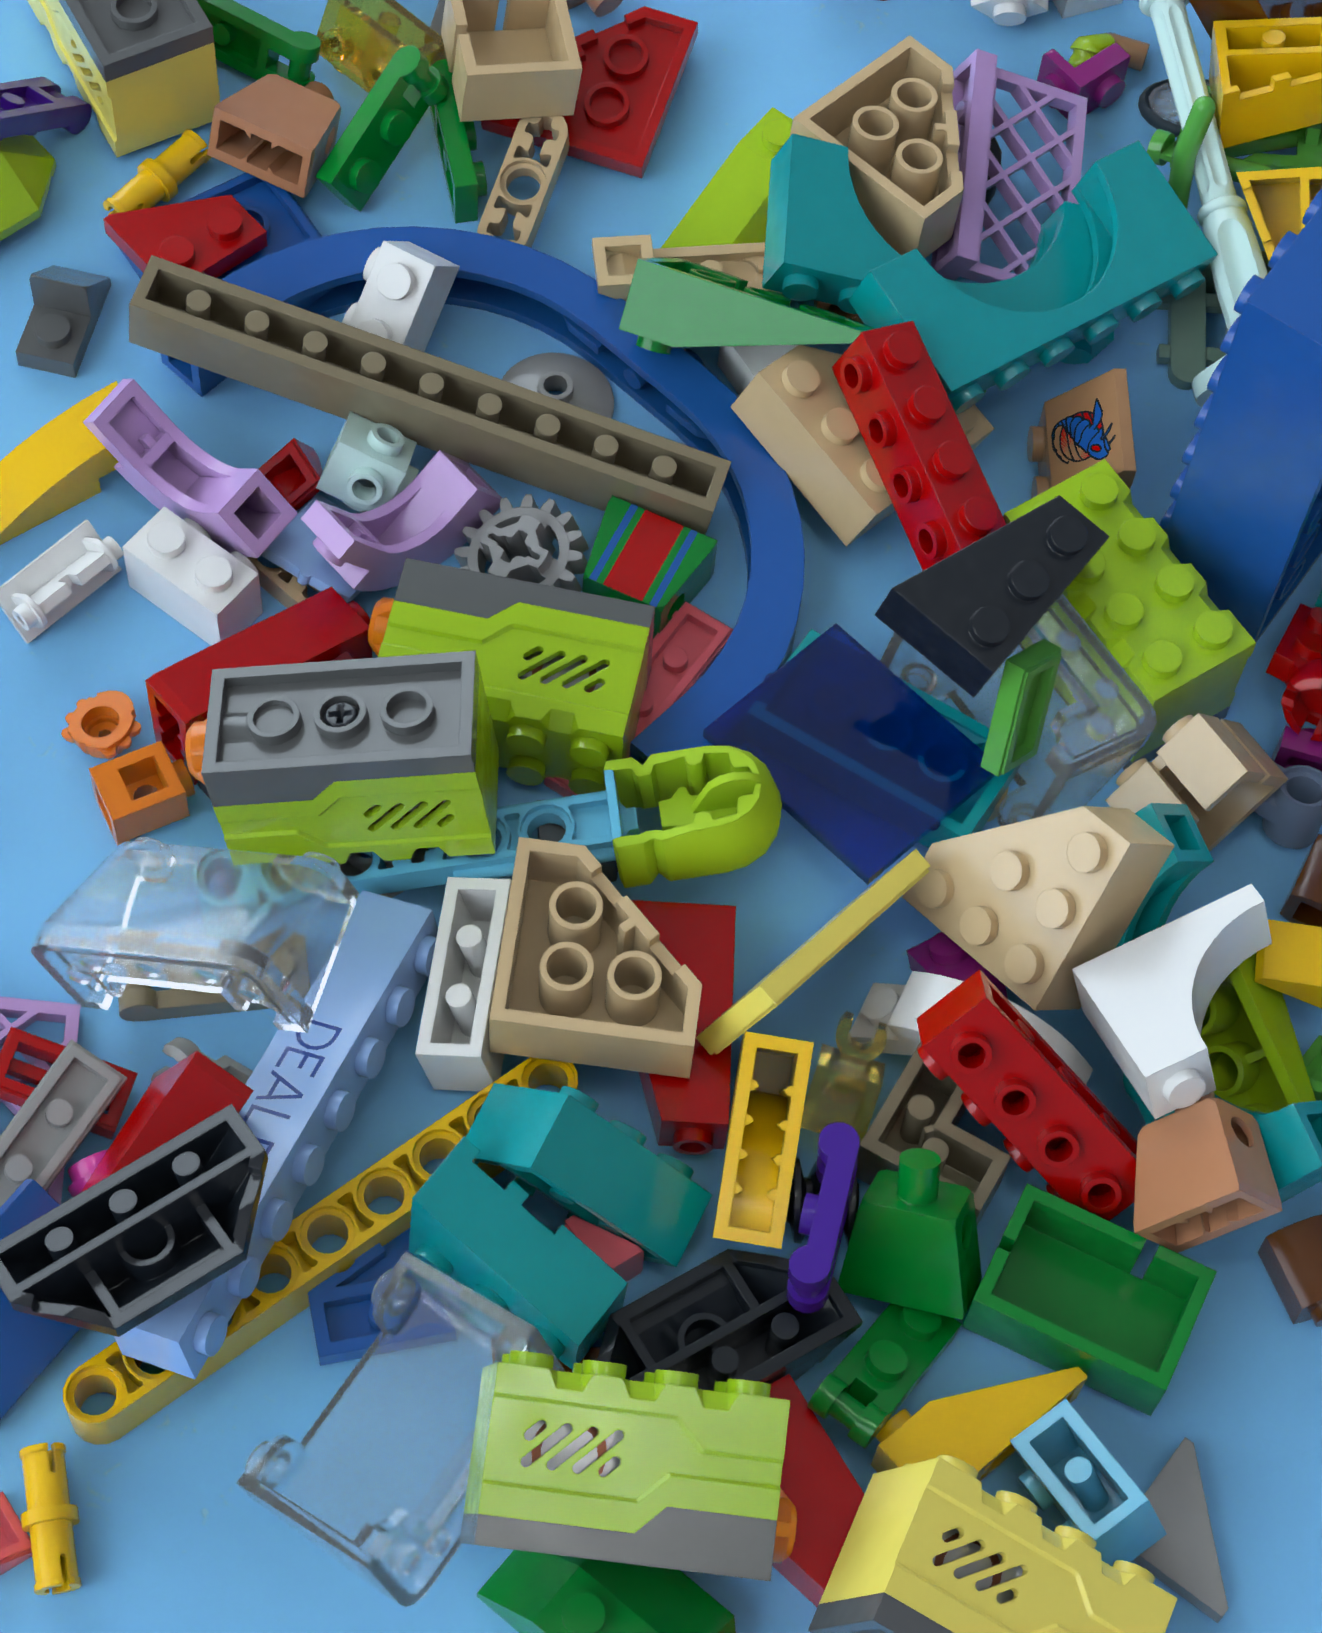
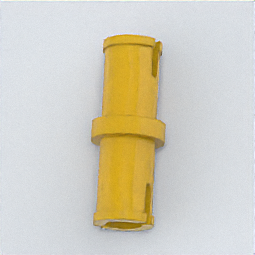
(160, 177)
(50, 1518)

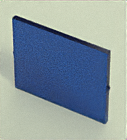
(854, 752)

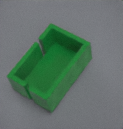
(1069, 1300)

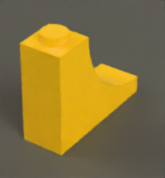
(762, 1139)

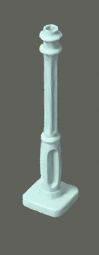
(1222, 211)

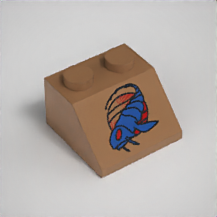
(1082, 430)

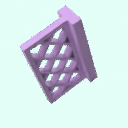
(976, 113)

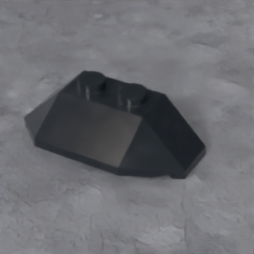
(142, 1232)
(727, 1324)

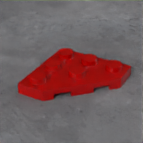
(622, 90)

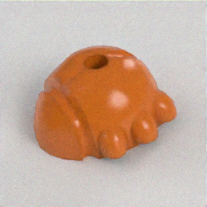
(102, 724)

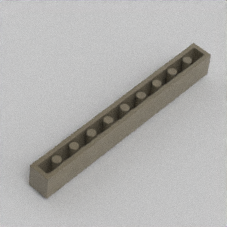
(420, 395)

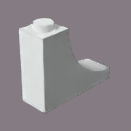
(1156, 990)

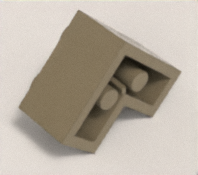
(926, 1116)

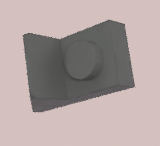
(61, 319)

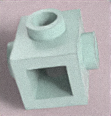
(368, 464)

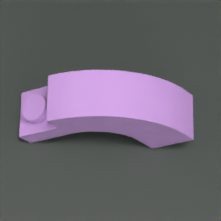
(171, 471)
(416, 524)

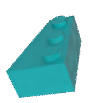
(590, 1167)
(505, 1254)

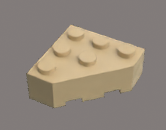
(899, 144)
(812, 435)
(1042, 895)
(587, 971)

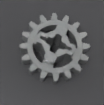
(522, 547)

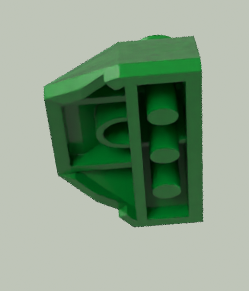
(598, 1596)

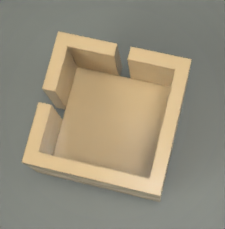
(514, 71)
(1209, 768)

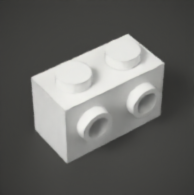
(402, 293)
(193, 577)

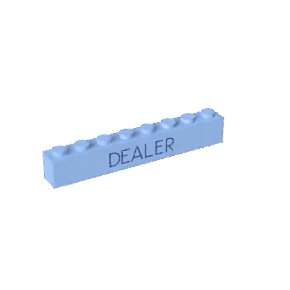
(300, 1103)

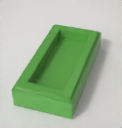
(1021, 707)

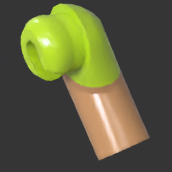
(1089, 45)

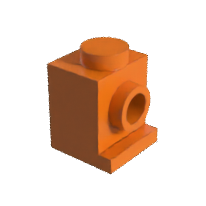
(141, 791)

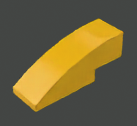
(53, 469)

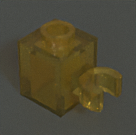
(845, 1081)

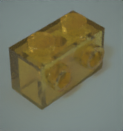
(366, 34)

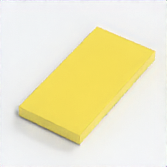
(813, 953)

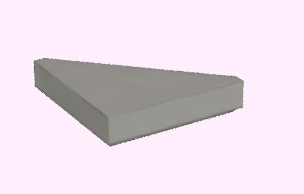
(1187, 1554)

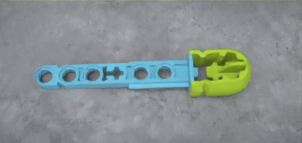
(713, 808)

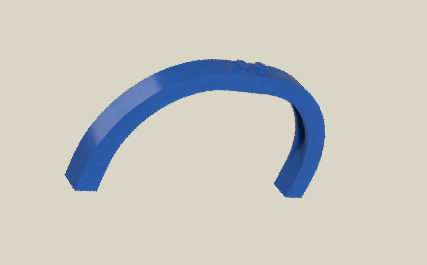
(675, 388)

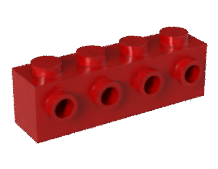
(916, 442)
(1030, 1096)

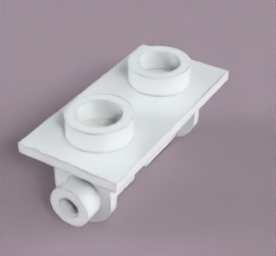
(59, 580)

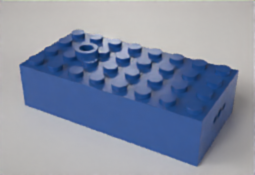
(1254, 469)

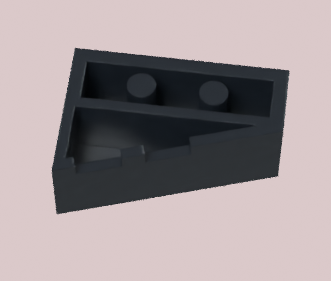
(991, 594)

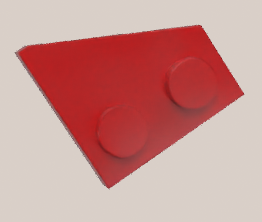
(196, 234)

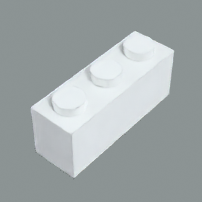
(461, 986)

